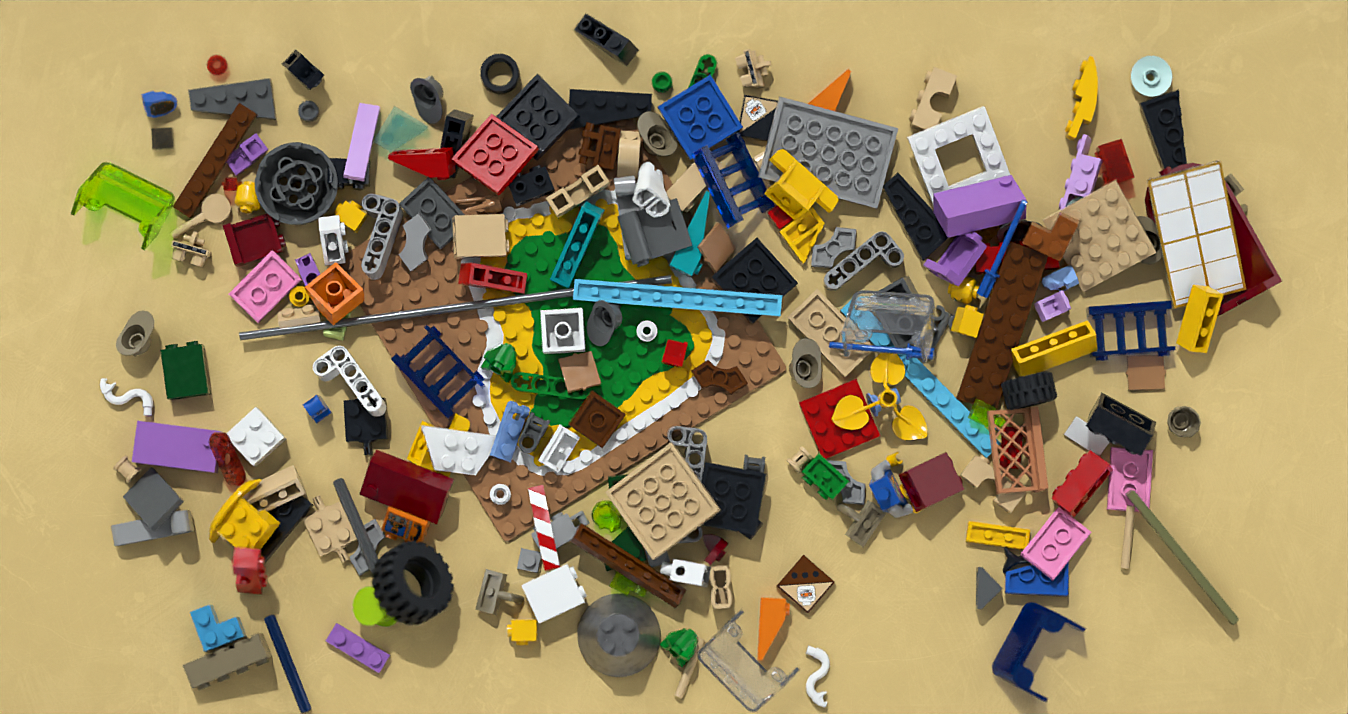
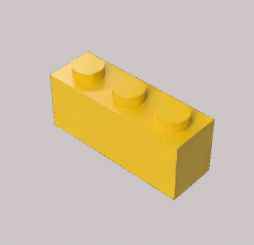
(1199, 318)

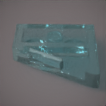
(398, 130)

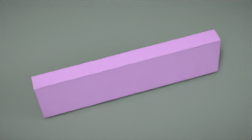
(361, 142)

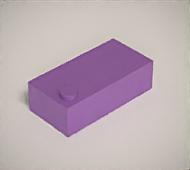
(978, 205)
(174, 447)

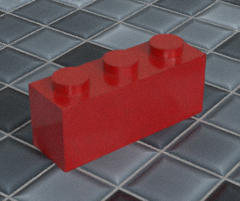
(1081, 483)

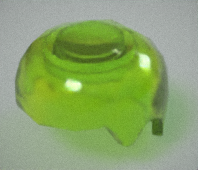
(606, 516)

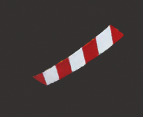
(543, 527)

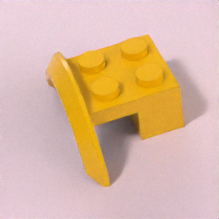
(242, 522)

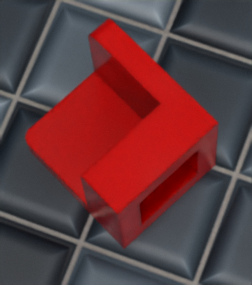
(674, 353)

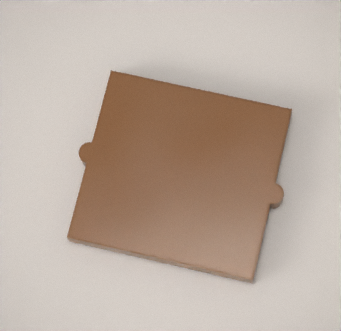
(716, 247)
(579, 371)
(1145, 372)

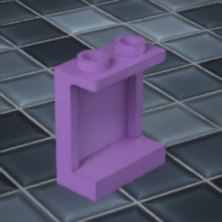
(958, 258)

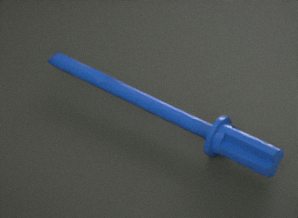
(991, 275)
(910, 351)

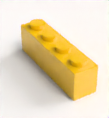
(1054, 349)

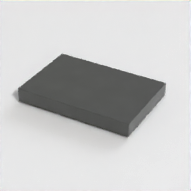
(435, 208)
(153, 499)

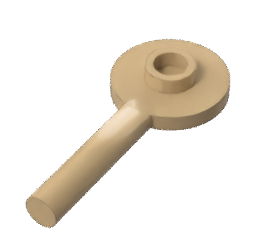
(214, 208)

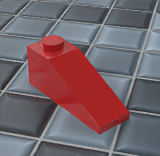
(428, 162)
(492, 278)

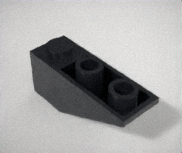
(607, 39)

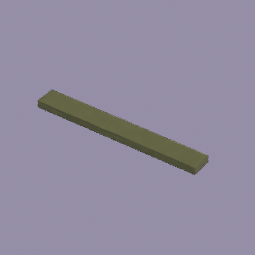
(1182, 556)

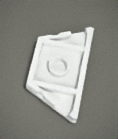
(457, 449)

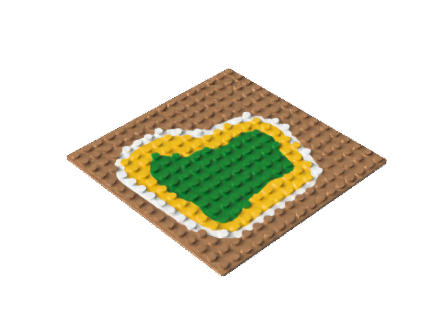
(629, 369)

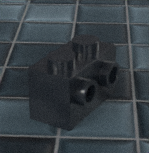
(531, 185)

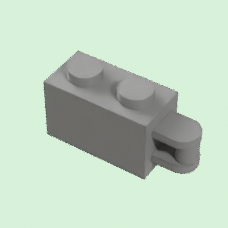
(563, 528)

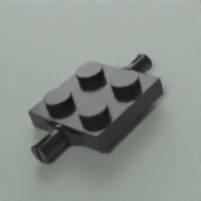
(361, 425)

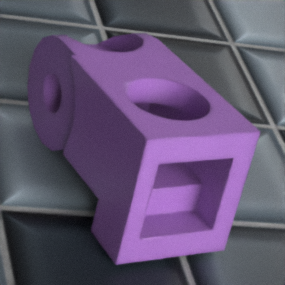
(307, 268)

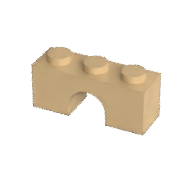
(938, 83)
(578, 192)
(979, 470)

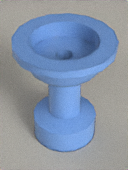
(873, 398)

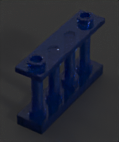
(717, 186)
(1139, 311)
(433, 390)

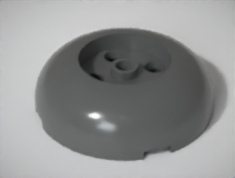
(285, 162)

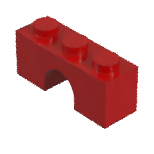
(250, 570)

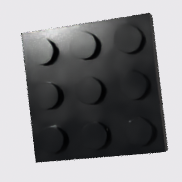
(539, 114)
(754, 272)
(737, 494)

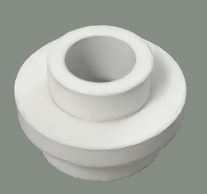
(644, 337)
(493, 494)

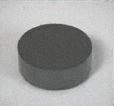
(308, 111)

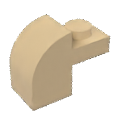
(629, 154)

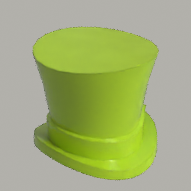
(368, 611)

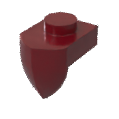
(715, 546)

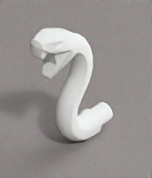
(147, 399)
(822, 656)

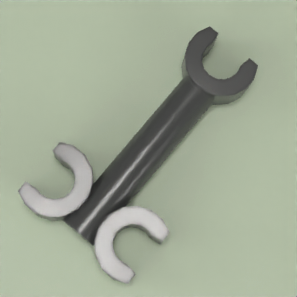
(945, 319)

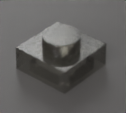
(162, 138)

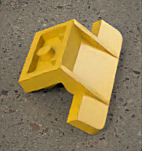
(798, 187)
(419, 453)

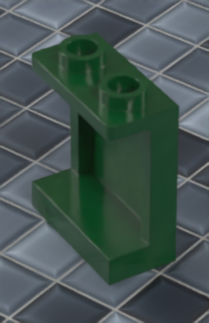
(184, 371)

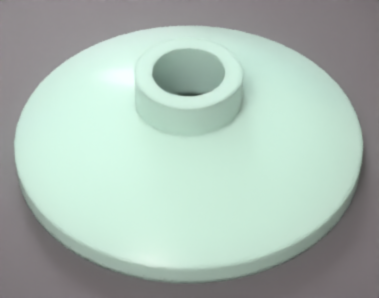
(1158, 68)

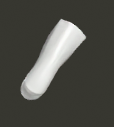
(651, 191)

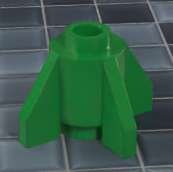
(501, 361)
(681, 645)

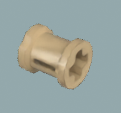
(800, 459)
(127, 469)

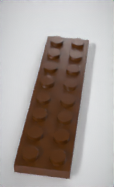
(1002, 325)

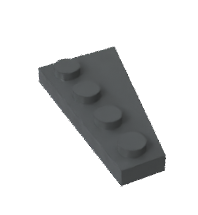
(223, 99)

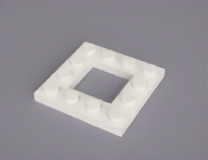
(973, 122)

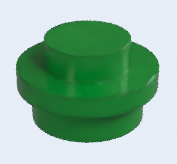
(661, 82)

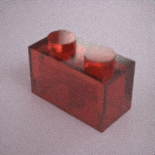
(1114, 162)

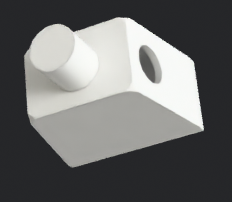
(694, 573)

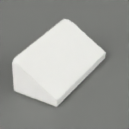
(1081, 435)

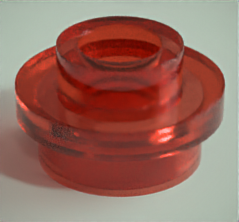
(217, 71)
(231, 184)

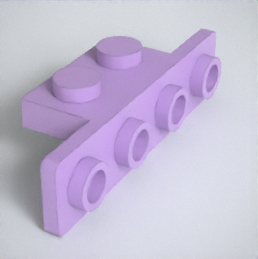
(1083, 174)

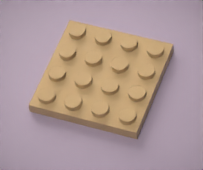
(1106, 236)
(662, 501)

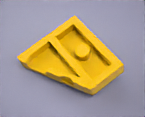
(802, 233)

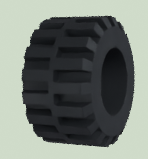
(1029, 390)

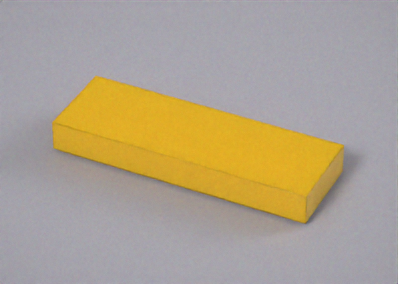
(997, 535)

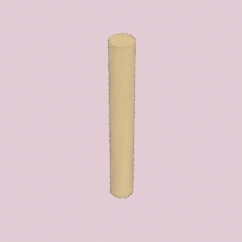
(1127, 541)
(688, 670)

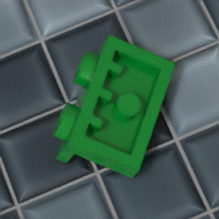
(824, 477)

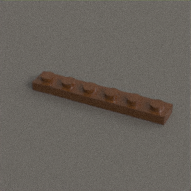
(215, 160)
(628, 565)

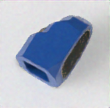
(158, 103)

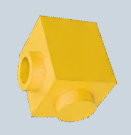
(351, 215)
(967, 321)
(522, 631)

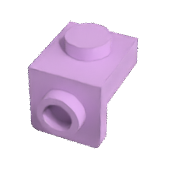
(1052, 306)

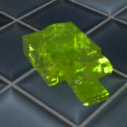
(979, 414)
(625, 585)

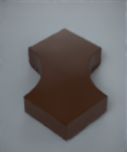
(709, 375)

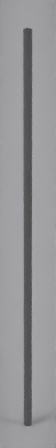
(433, 310)

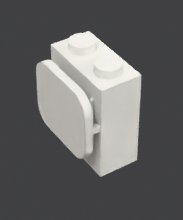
(554, 593)

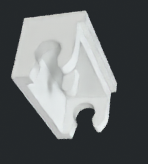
(559, 448)

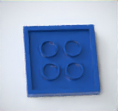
(700, 116)

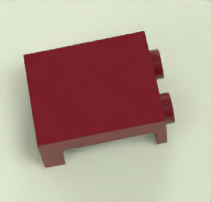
(253, 239)
(931, 482)

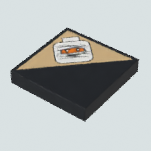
(757, 117)

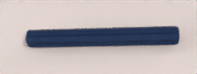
(287, 663)

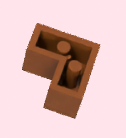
(1052, 241)

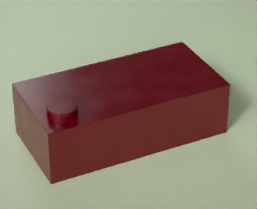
(406, 486)

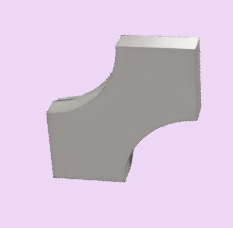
(416, 234)
(825, 254)
(854, 491)
(375, 535)

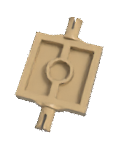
(330, 529)

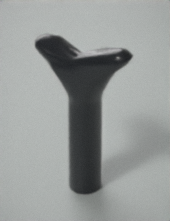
(1012, 560)

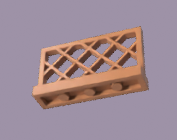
(1034, 451)

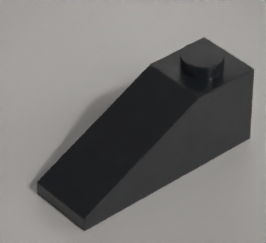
(456, 132)

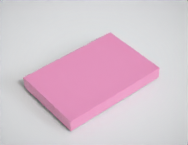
(265, 286)
(1128, 473)
(1055, 543)

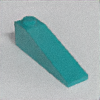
(577, 244)
(688, 259)

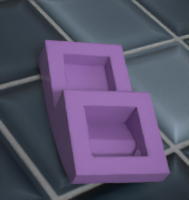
(247, 154)

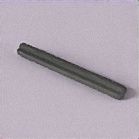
(356, 522)

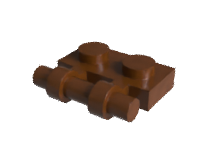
(606, 145)

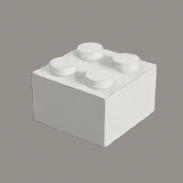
(563, 331)
(255, 436)

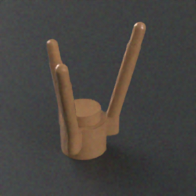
(490, 204)

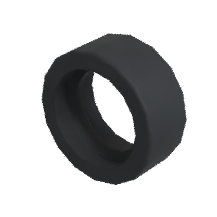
(484, 73)

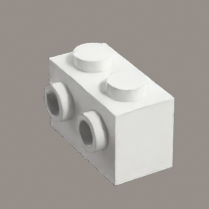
(331, 239)

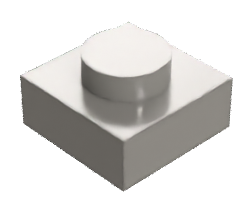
(529, 560)

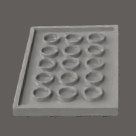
(837, 148)

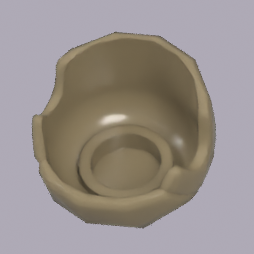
(1183, 421)

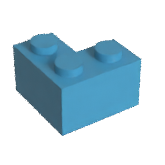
(216, 634)

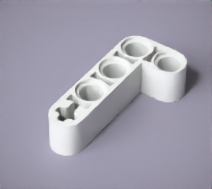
(355, 382)

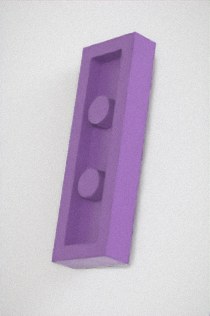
(357, 648)

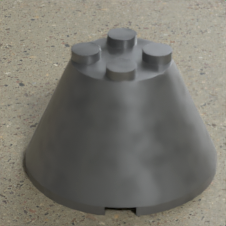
(618, 635)

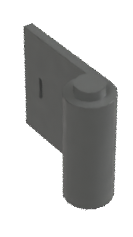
(654, 236)

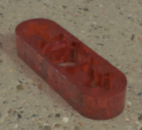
(237, 470)

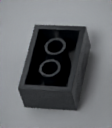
(1120, 424)

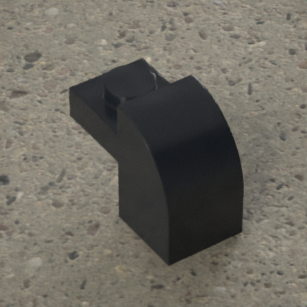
(303, 70)

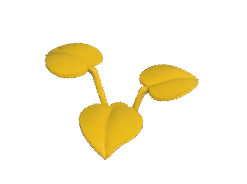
(852, 415)

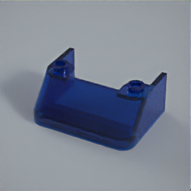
(1020, 641)

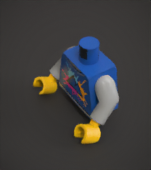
(888, 490)

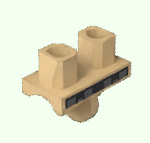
(756, 68)
(199, 254)

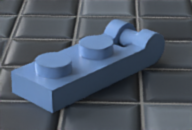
(509, 431)

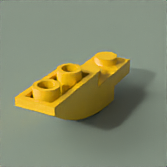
(1086, 91)

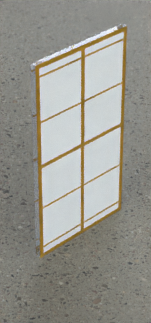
(1196, 231)

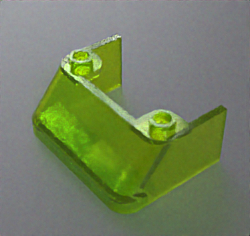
(127, 195)

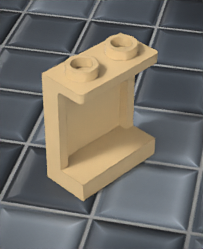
(480, 236)

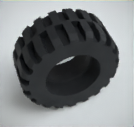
(396, 595)

